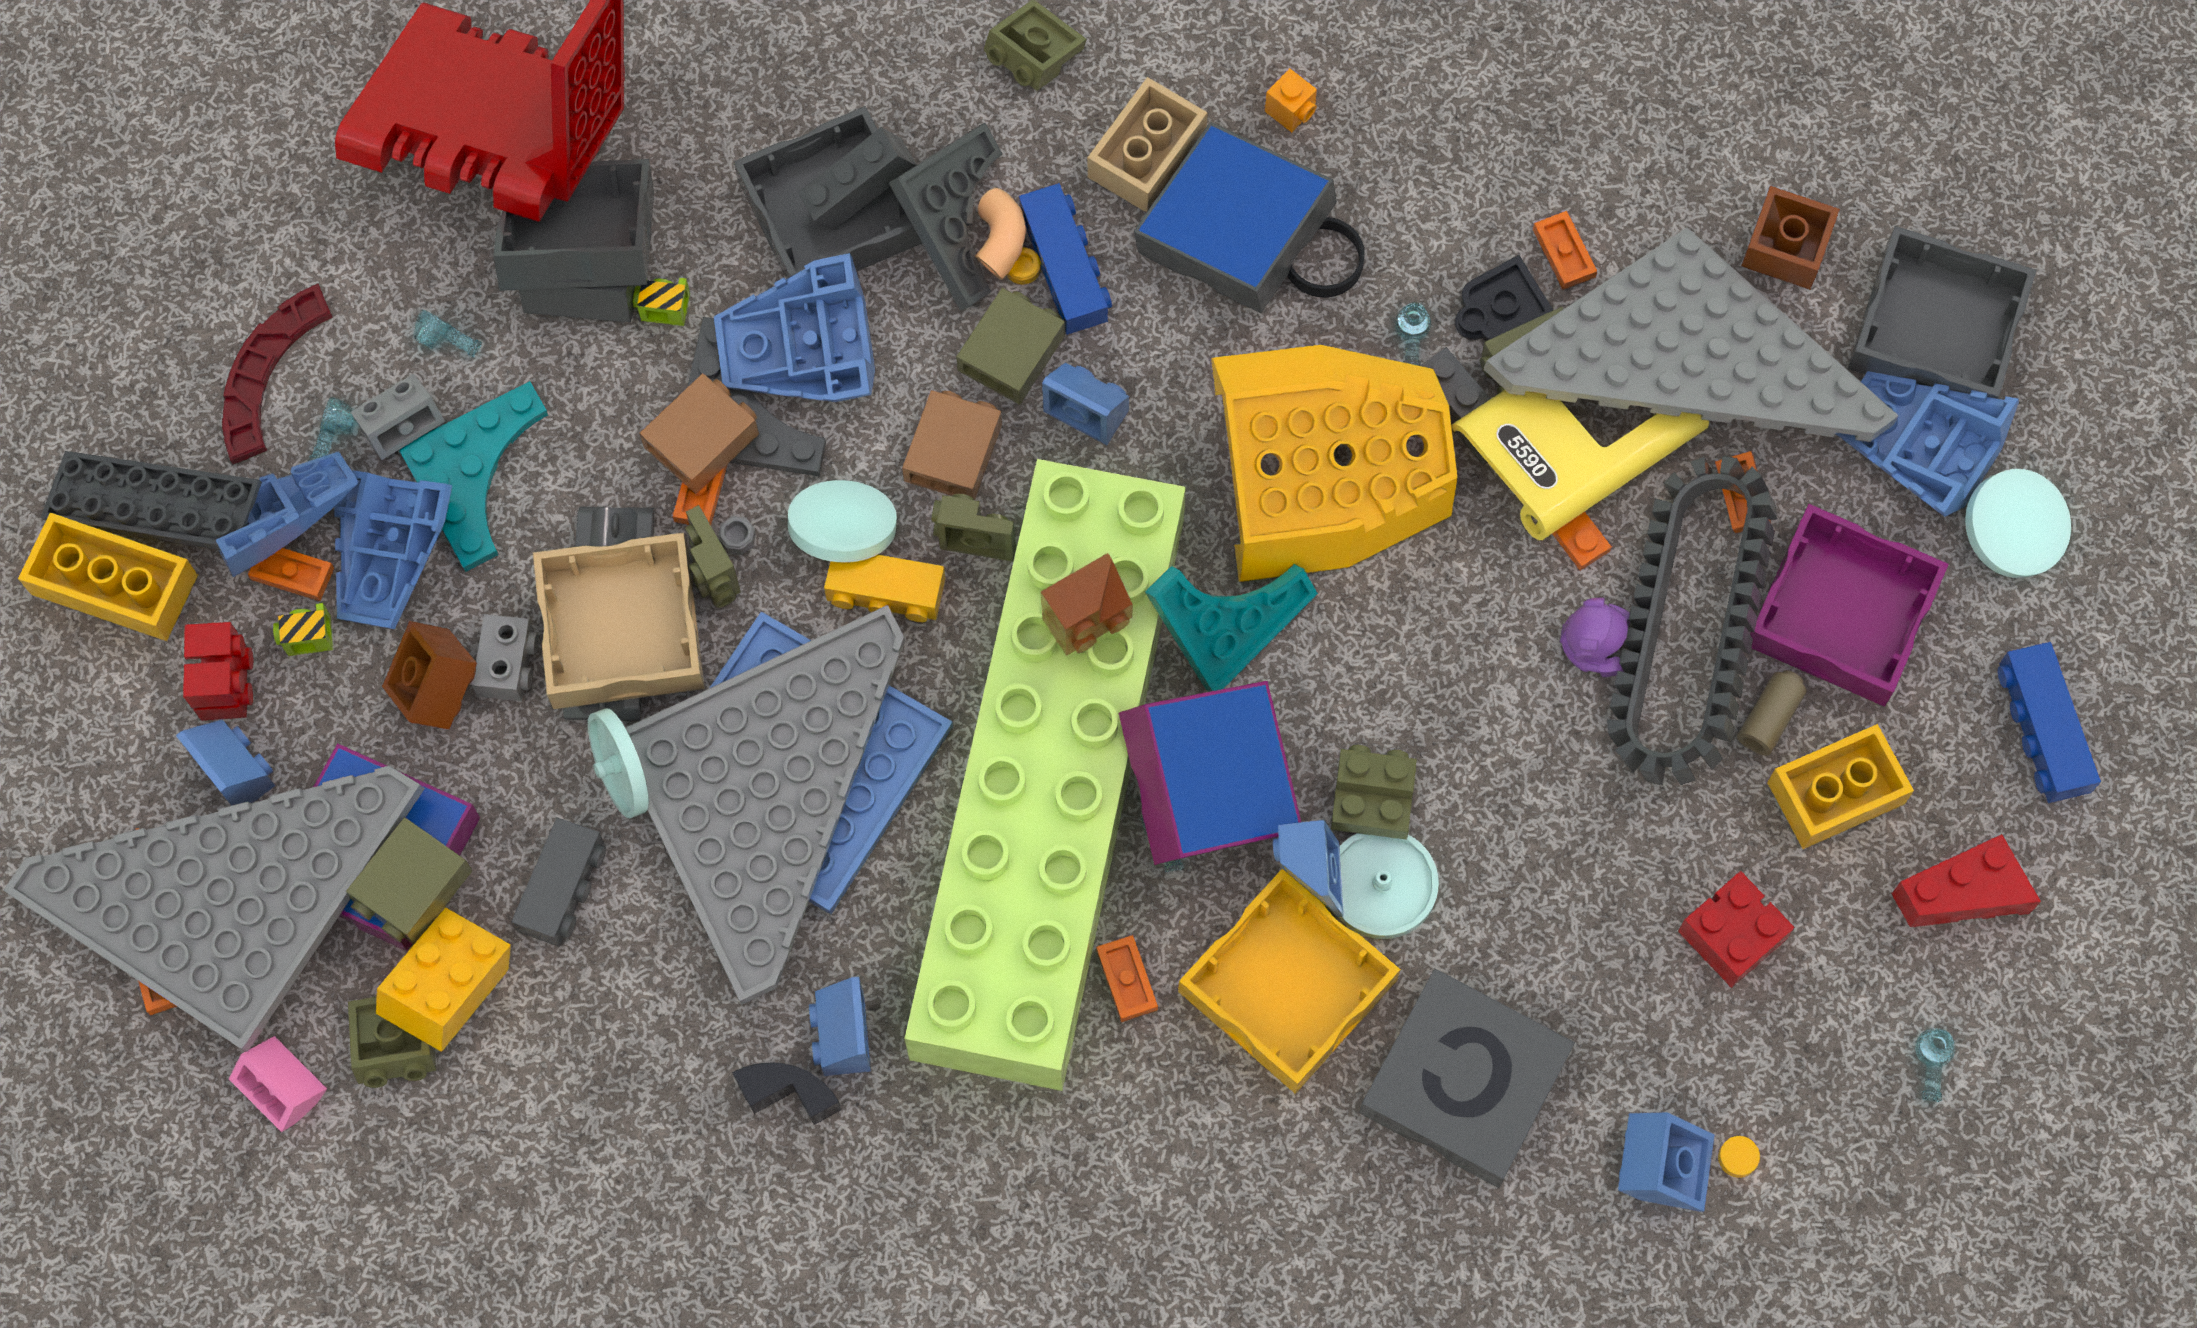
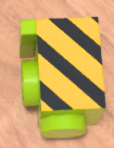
(662, 301)
(304, 631)

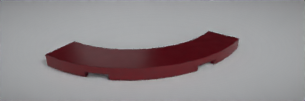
(255, 364)

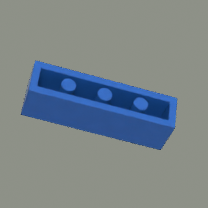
(1064, 259)
(2048, 723)

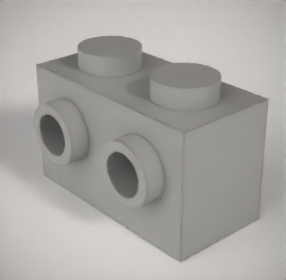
(397, 416)
(504, 657)

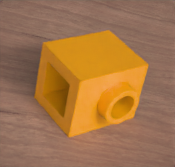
(1291, 100)

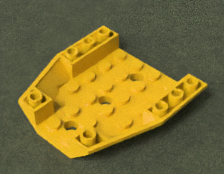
(1300, 410)

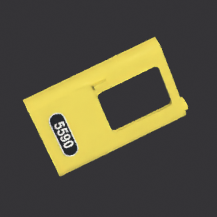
(1554, 459)

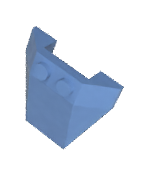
(801, 336)
(385, 544)

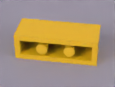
(883, 580)

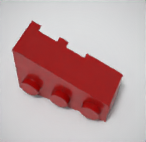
(1968, 886)

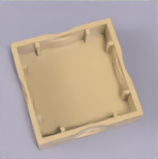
(618, 621)

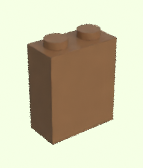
(700, 432)
(952, 444)

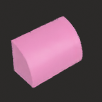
(277, 1083)

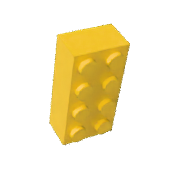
(108, 576)

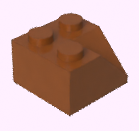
(1790, 237)
(1086, 605)
(429, 675)

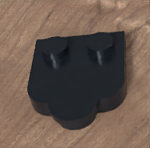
(1500, 301)

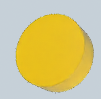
(1026, 267)
(1739, 1156)

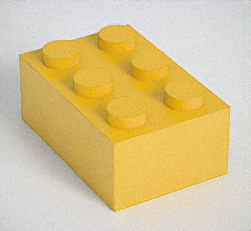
(1840, 786)
(443, 979)

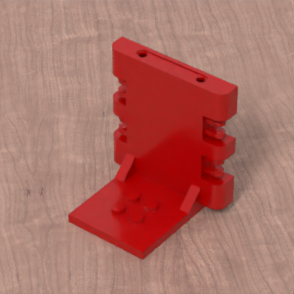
(492, 106)

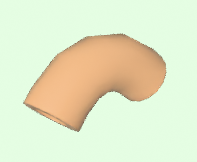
(1005, 234)

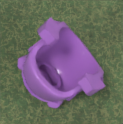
(1593, 635)

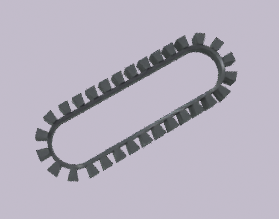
(1734, 638)

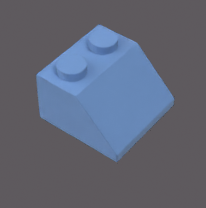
(1084, 402)
(227, 761)
(1313, 859)
(841, 1028)
(1666, 1161)

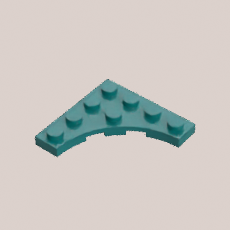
(466, 457)
(1227, 631)

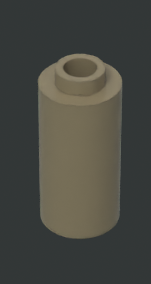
(1772, 712)

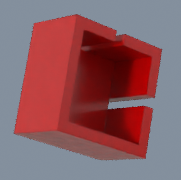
(219, 683)
(1735, 929)

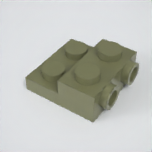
(1033, 45)
(966, 531)
(711, 566)
(1374, 792)
(383, 1049)

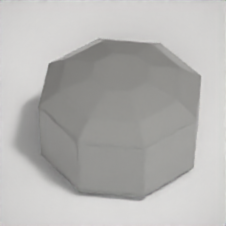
(737, 535)

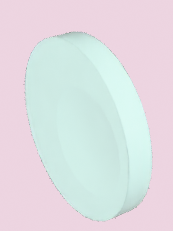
(842, 521)
(2018, 523)
(617, 763)
(1386, 885)

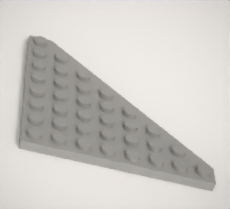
(1690, 339)
(756, 783)
(224, 901)

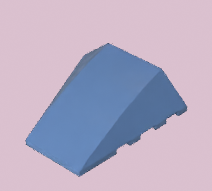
(1939, 439)
(287, 510)

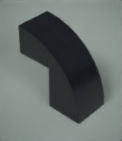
(770, 1082)

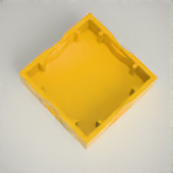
(1288, 981)

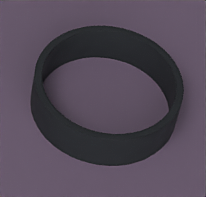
(1333, 290)

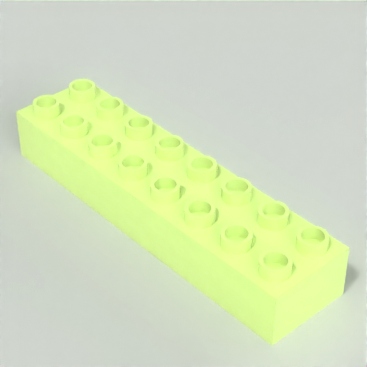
(1042, 789)

